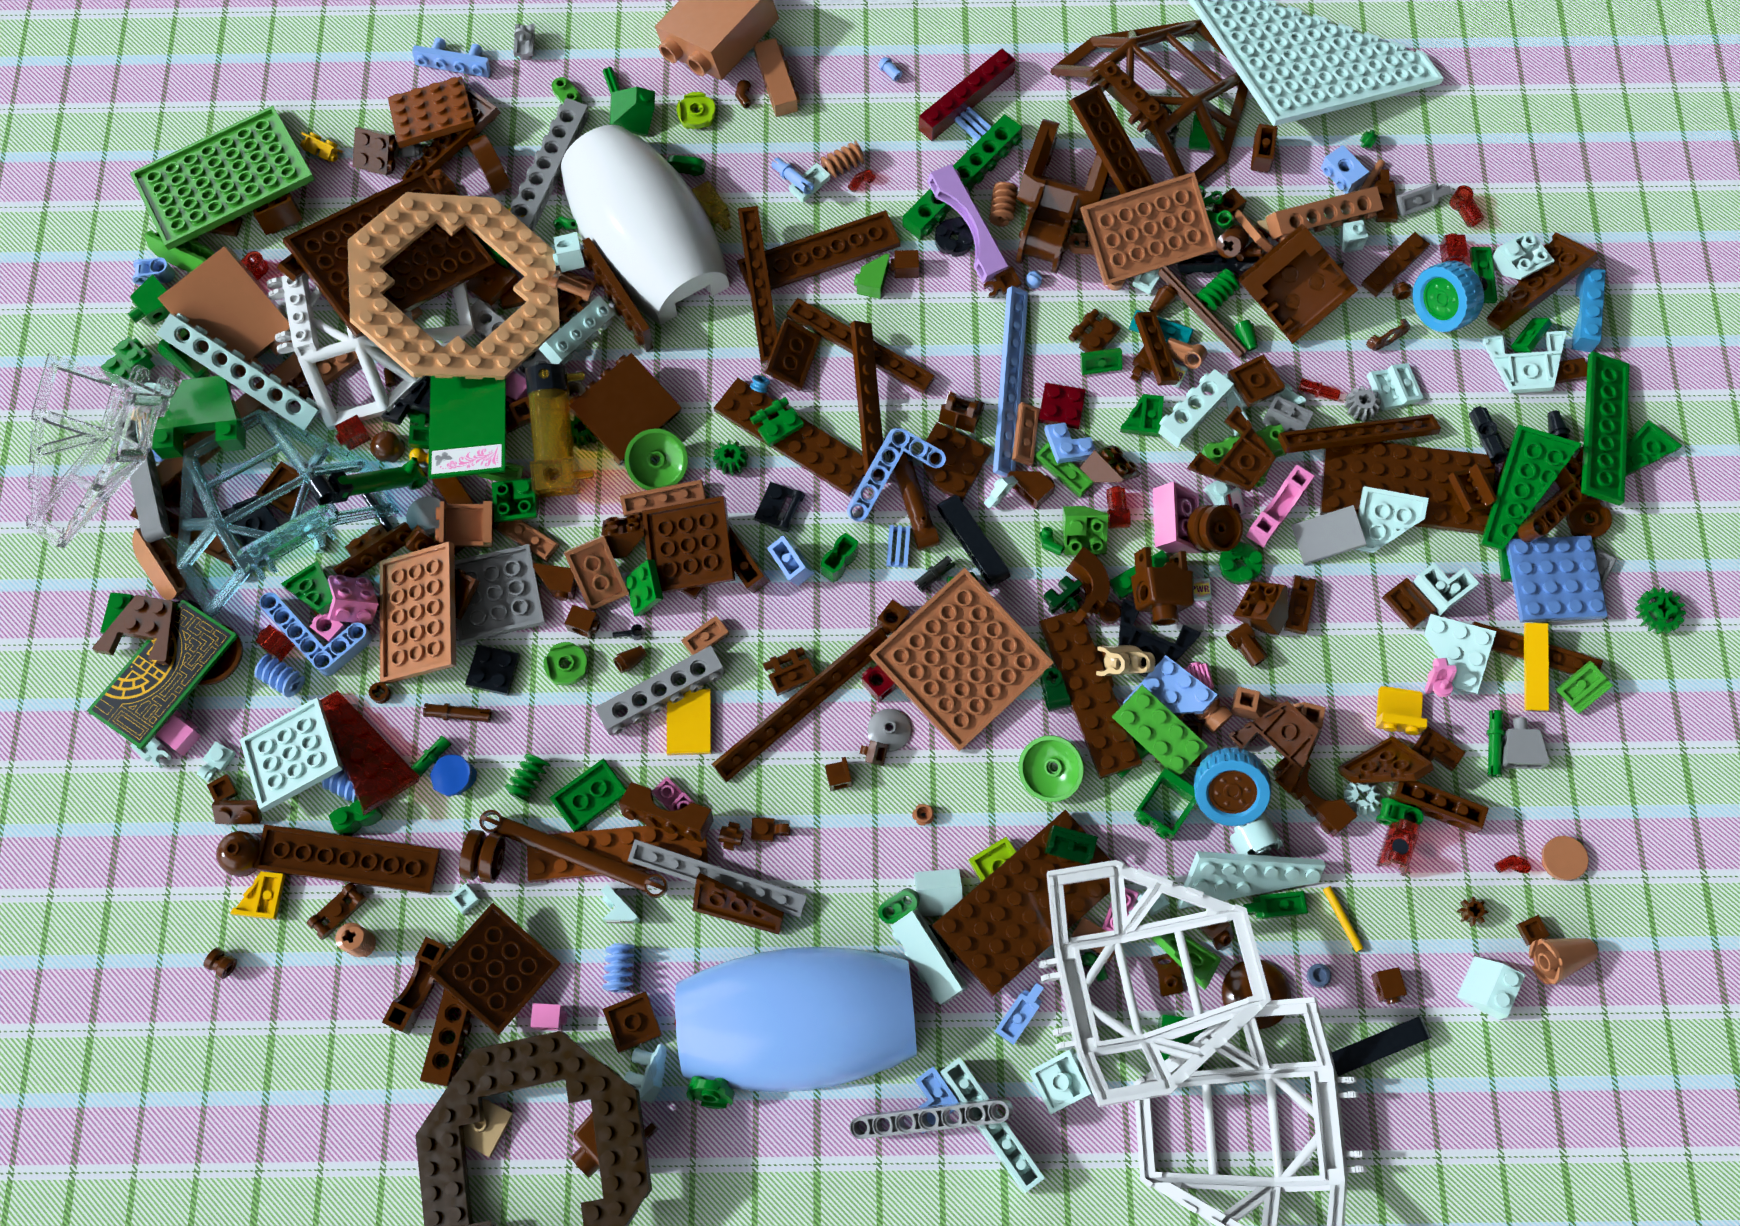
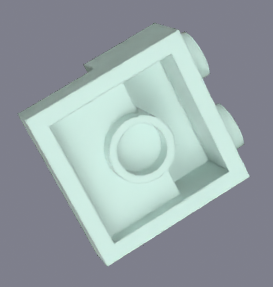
(1061, 1081)

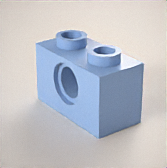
(1353, 171)
(790, 560)

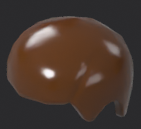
(387, 446)

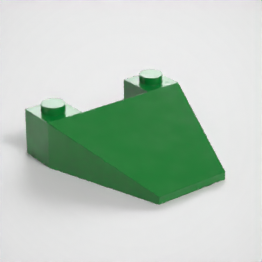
(200, 407)

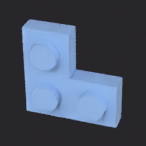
(1064, 447)
(935, 1091)

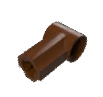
(1243, 639)

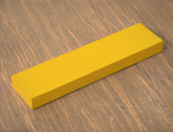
(1536, 667)

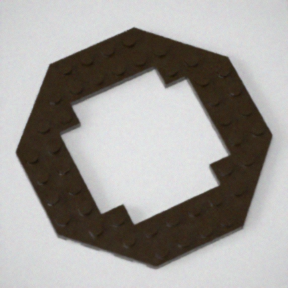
(525, 1065)

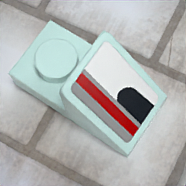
(1222, 494)
(621, 913)

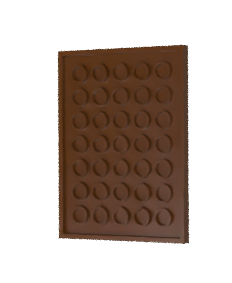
(420, 271)

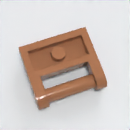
(573, 283)

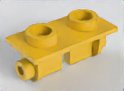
(327, 150)

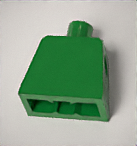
(148, 303)

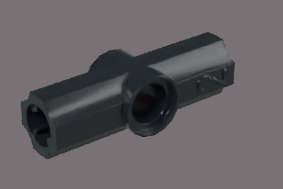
(1488, 435)

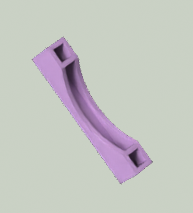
(948, 188)

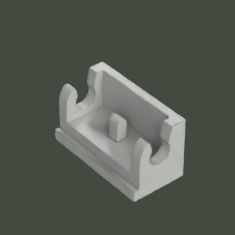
(1287, 414)

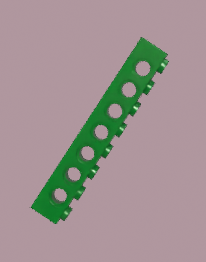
(978, 154)

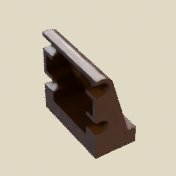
(1297, 283)

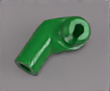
(564, 222)
(1048, 543)
(1089, 959)

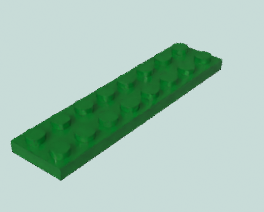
(1605, 429)

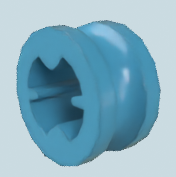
(760, 383)

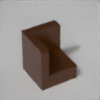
(838, 775)

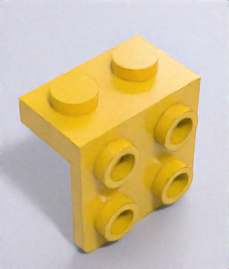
(1400, 711)

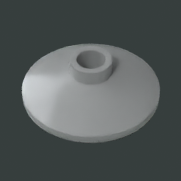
(897, 737)

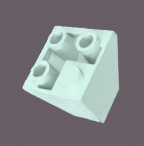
(1521, 256)

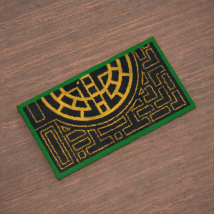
(149, 692)

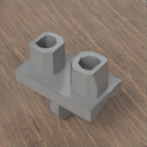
(524, 41)

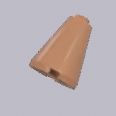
(1561, 957)

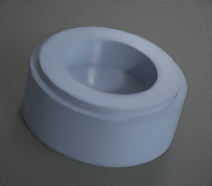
(1318, 975)

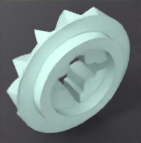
(1362, 807)

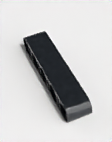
(973, 541)
(1380, 1045)

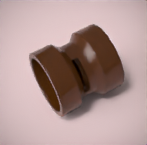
(220, 963)

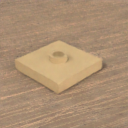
(487, 1134)

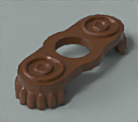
(1376, 343)

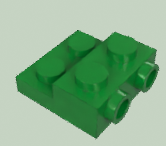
(128, 354)

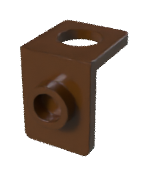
(1168, 975)

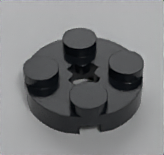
(950, 227)

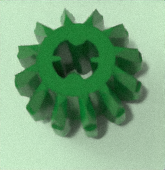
(730, 457)

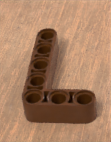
(1557, 506)

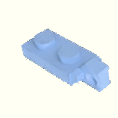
(1020, 1014)

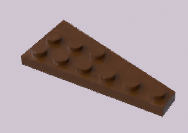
(447, 146)
(1530, 291)

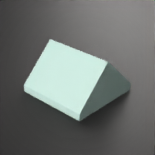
(938, 891)

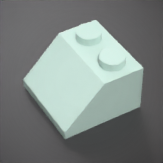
(1491, 987)

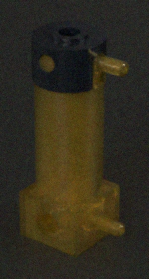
(552, 432)

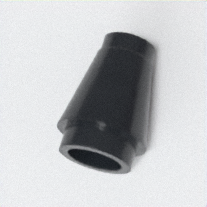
(1557, 425)

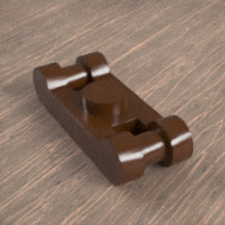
(336, 911)

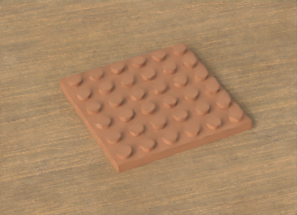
(961, 659)

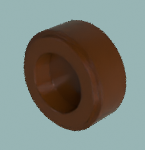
(1110, 612)

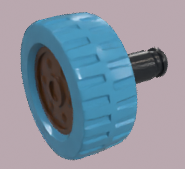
(1232, 786)

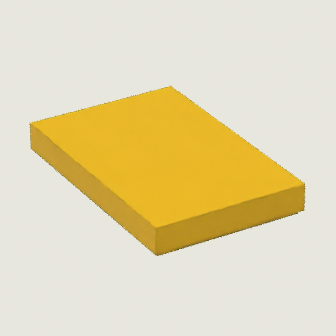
(689, 724)

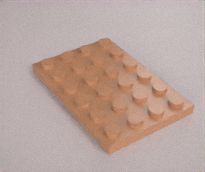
(1149, 228)
(417, 613)

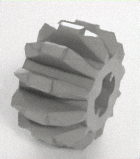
(1368, 408)

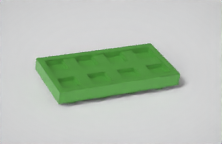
(1159, 731)

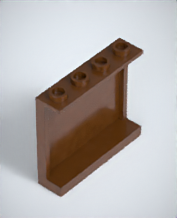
(624, 405)

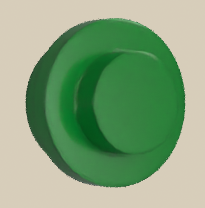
(1368, 139)

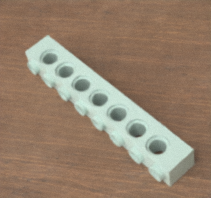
(171, 331)

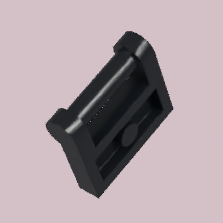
(773, 504)

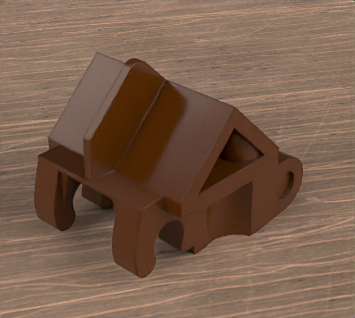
(961, 418)

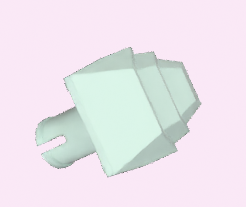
(651, 1082)

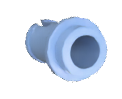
(886, 65)

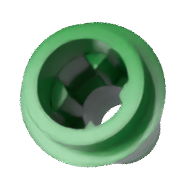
(1246, 334)

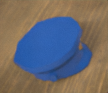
(452, 775)

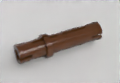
(455, 712)

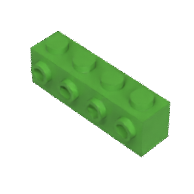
(1269, 434)

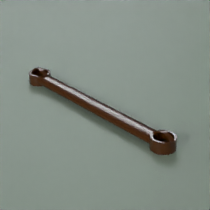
(573, 853)

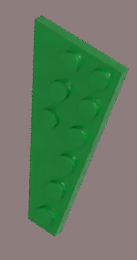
(1528, 473)

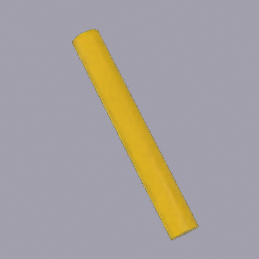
(1343, 919)

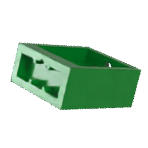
(1178, 786)

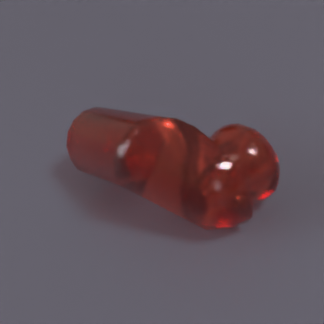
(859, 178)

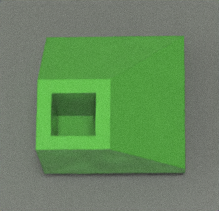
(1084, 528)

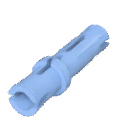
(788, 172)

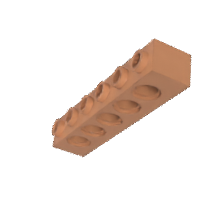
(1367, 199)

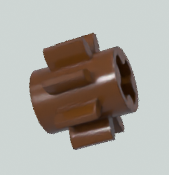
(731, 836)
(1469, 915)

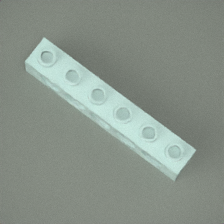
(997, 1135)

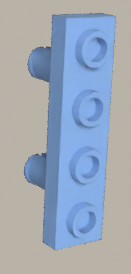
(441, 59)

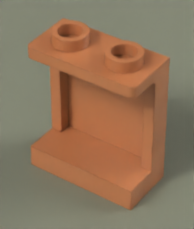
(465, 524)

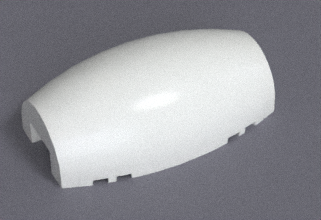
(642, 220)

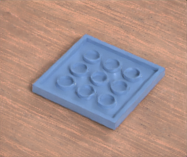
(1556, 579)

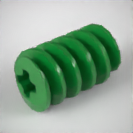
(1218, 290)
(526, 777)

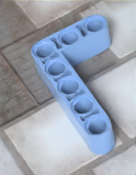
(887, 468)
(307, 639)

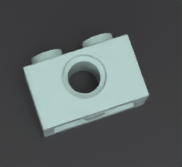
(568, 252)

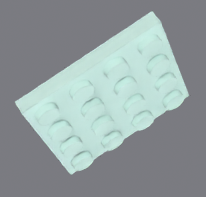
(290, 755)

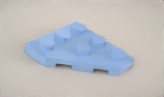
(1178, 688)

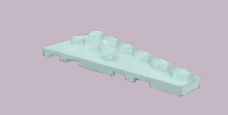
(1243, 875)

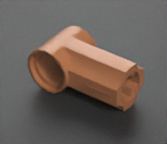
(1183, 352)

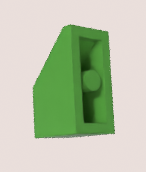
(873, 277)

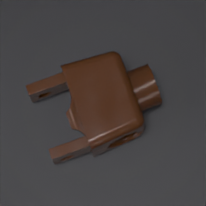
(1162, 589)
(586, 1156)

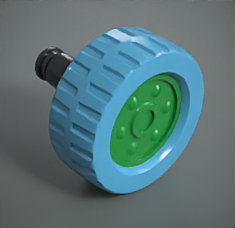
(1448, 296)

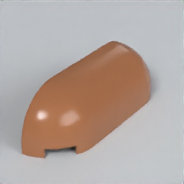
(159, 565)

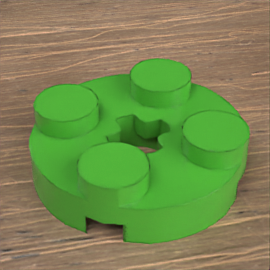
(555, 658)

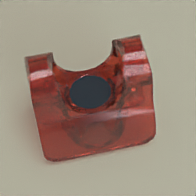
(1399, 845)

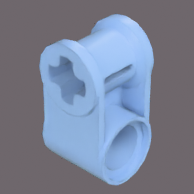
(157, 266)

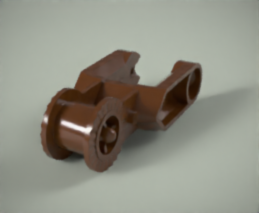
(1052, 202)

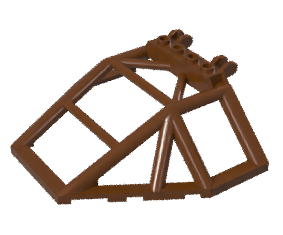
(1148, 108)

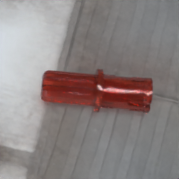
(1318, 389)

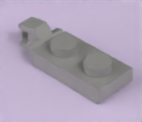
(1421, 198)

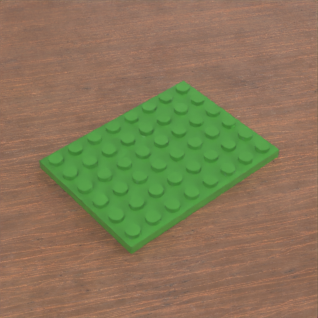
(221, 177)

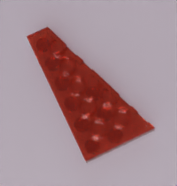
(367, 758)

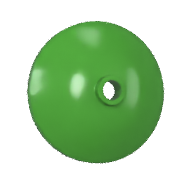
(667, 470)
(1037, 771)

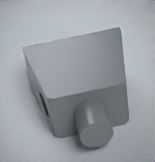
(1523, 747)

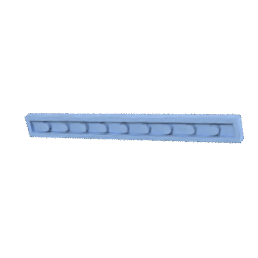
(1010, 379)

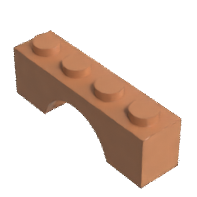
(1252, 706)

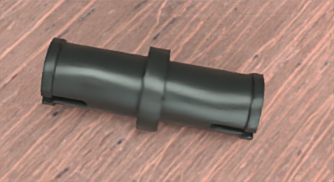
(934, 573)

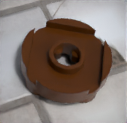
(1596, 511)

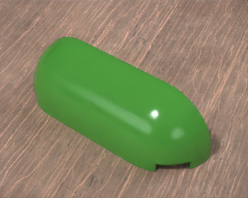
(186, 256)

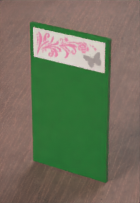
(467, 427)

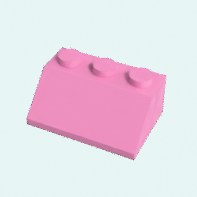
(1172, 511)

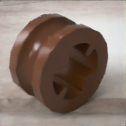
(383, 697)

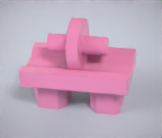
(1441, 678)

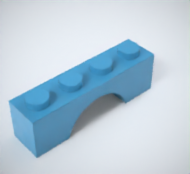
(1588, 327)

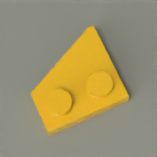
(262, 897)

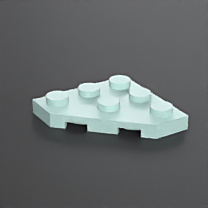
(1387, 515)
(1463, 646)

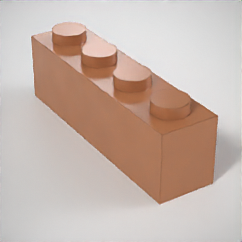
(776, 77)

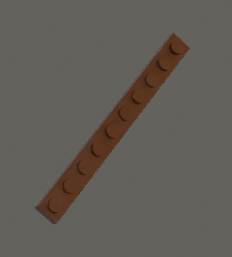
(798, 706)

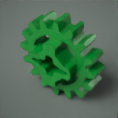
(1660, 610)

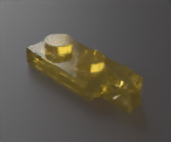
(713, 205)

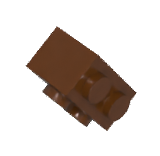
(278, 214)

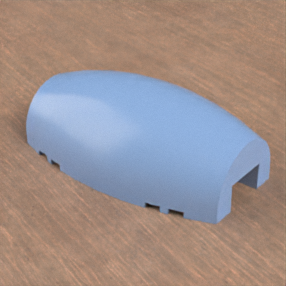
(796, 1019)

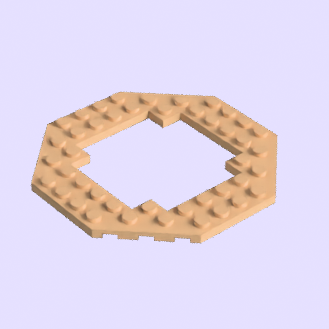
(402, 338)

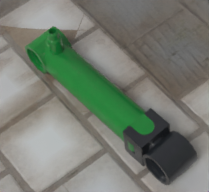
(340, 486)

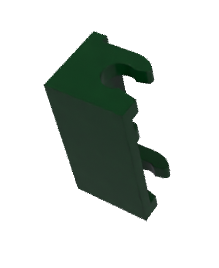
(1071, 844)

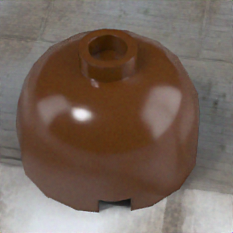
(238, 853)

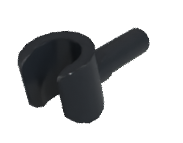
(628, 633)

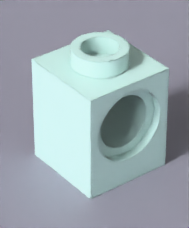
(1353, 236)

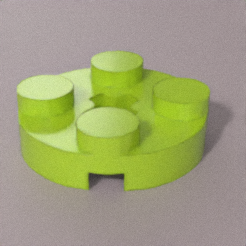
(696, 120)

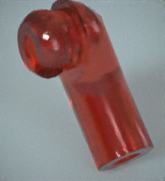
(1513, 862)

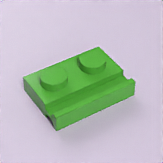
(1584, 687)

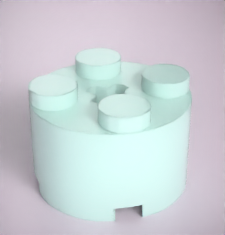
(1256, 837)

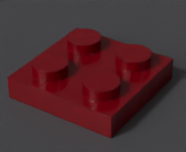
(1061, 405)

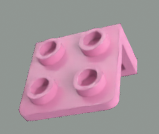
(352, 600)

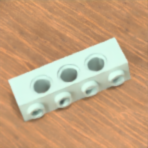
(1178, 432)

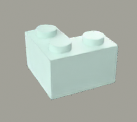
(1441, 590)

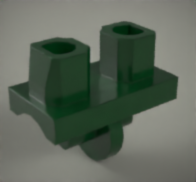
(1057, 601)

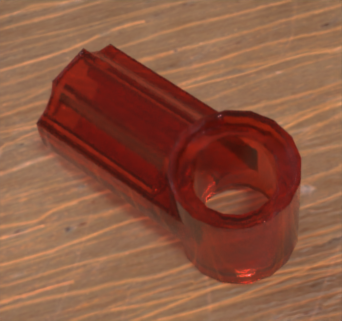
(1466, 207)
(1117, 508)

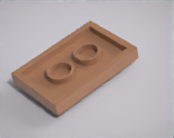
(596, 573)

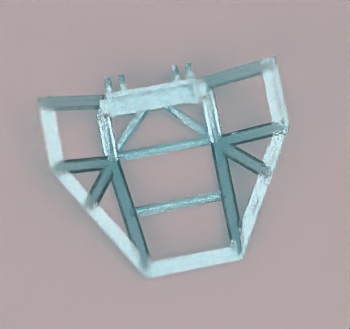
(281, 540)

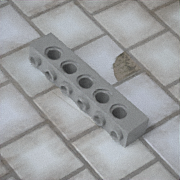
(647, 690)

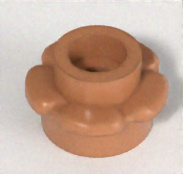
(922, 808)

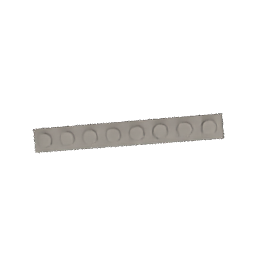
(689, 868)

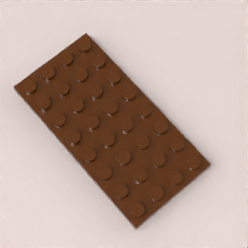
(1406, 471)
(1008, 914)

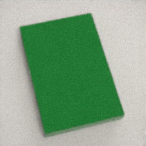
(589, 795)

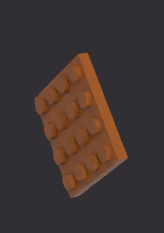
(431, 112)

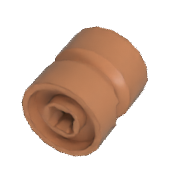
(1215, 716)

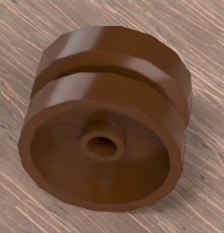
(1215, 528)
(482, 856)

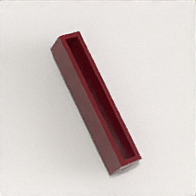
(966, 94)

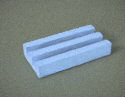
(975, 120)
(899, 530)

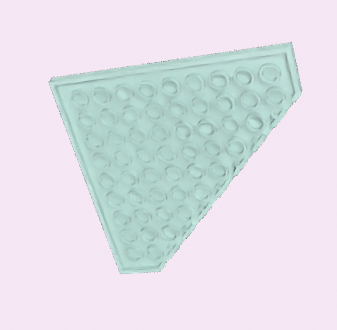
(1305, 64)

